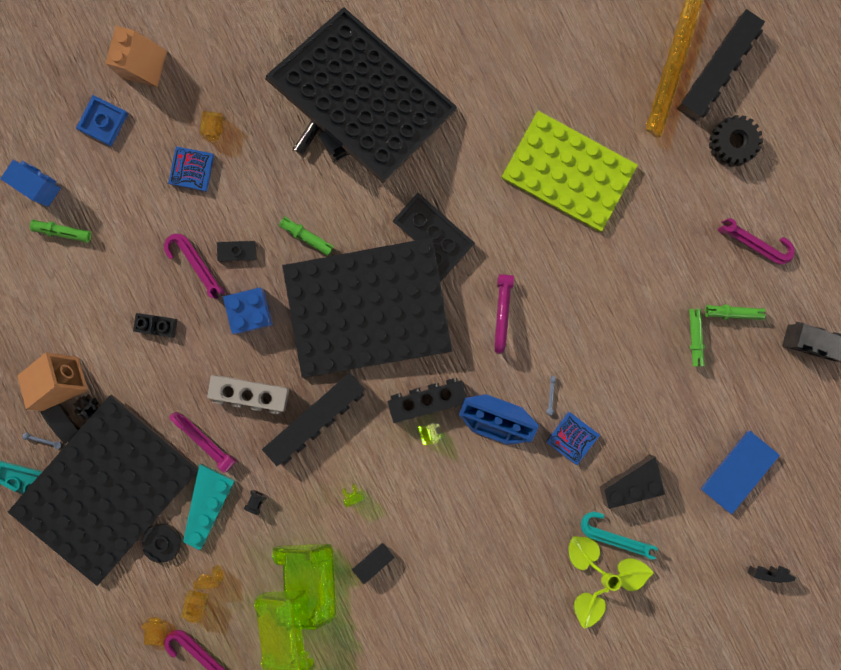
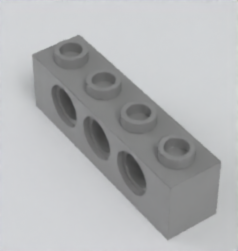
(218, 394)

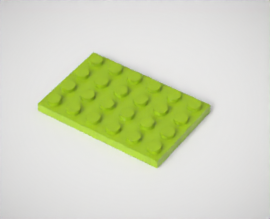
(569, 171)

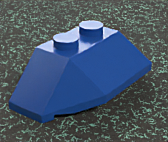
(498, 419)

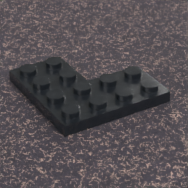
(422, 221)

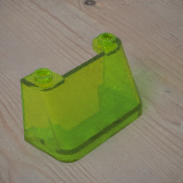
(310, 569)
(282, 631)

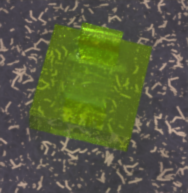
(429, 434)
(352, 498)

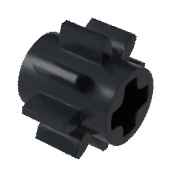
(85, 406)

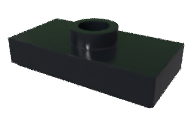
(236, 251)

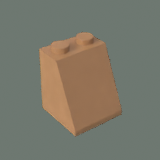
(135, 57)
(51, 381)

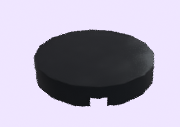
(161, 543)

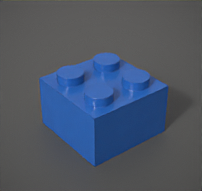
(31, 182)
(248, 311)

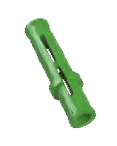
(53, 229)
(306, 236)
(734, 312)
(696, 337)

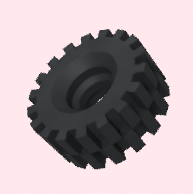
(723, 147)

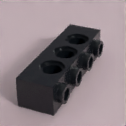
(400, 414)

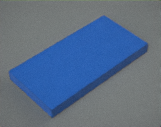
(740, 472)

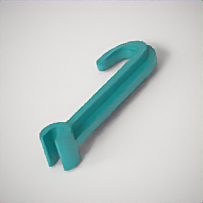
(614, 539)

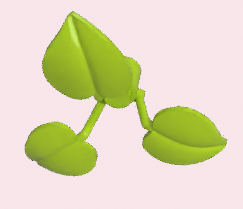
(631, 576)

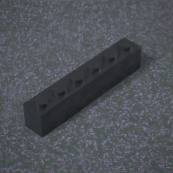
(721, 64)
(313, 419)

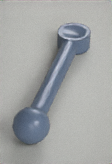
(549, 411)
(57, 445)

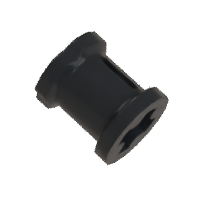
(255, 502)

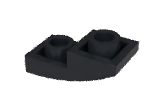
(155, 325)
(60, 423)
(373, 563)
(774, 574)

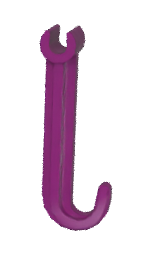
(756, 244)
(195, 261)
(505, 284)
(224, 461)
(193, 648)

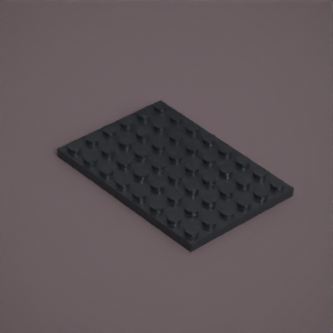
(361, 94)
(367, 308)
(103, 490)

